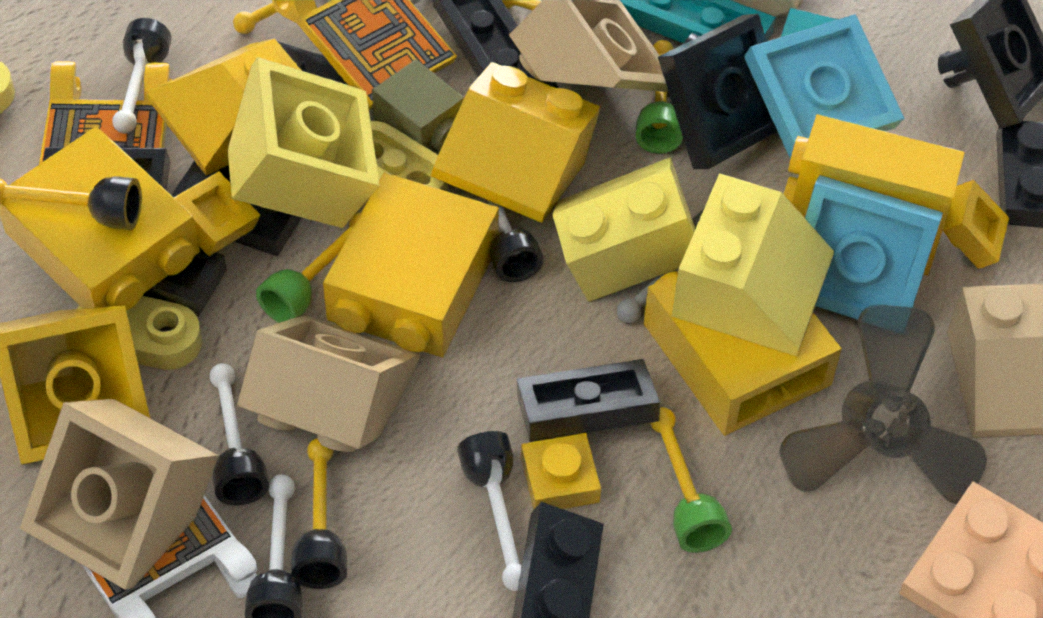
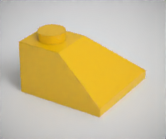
(206, 102)
(63, 360)

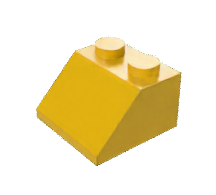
(517, 141)

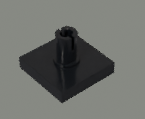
(1002, 52)
(716, 92)

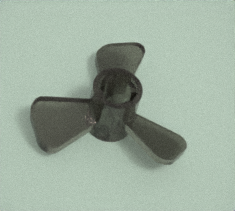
(893, 349)

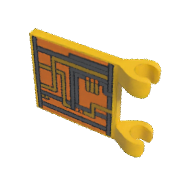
(369, 38)
(72, 117)

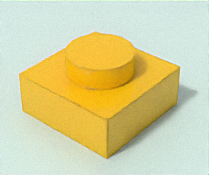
(216, 215)
(976, 224)
(561, 472)

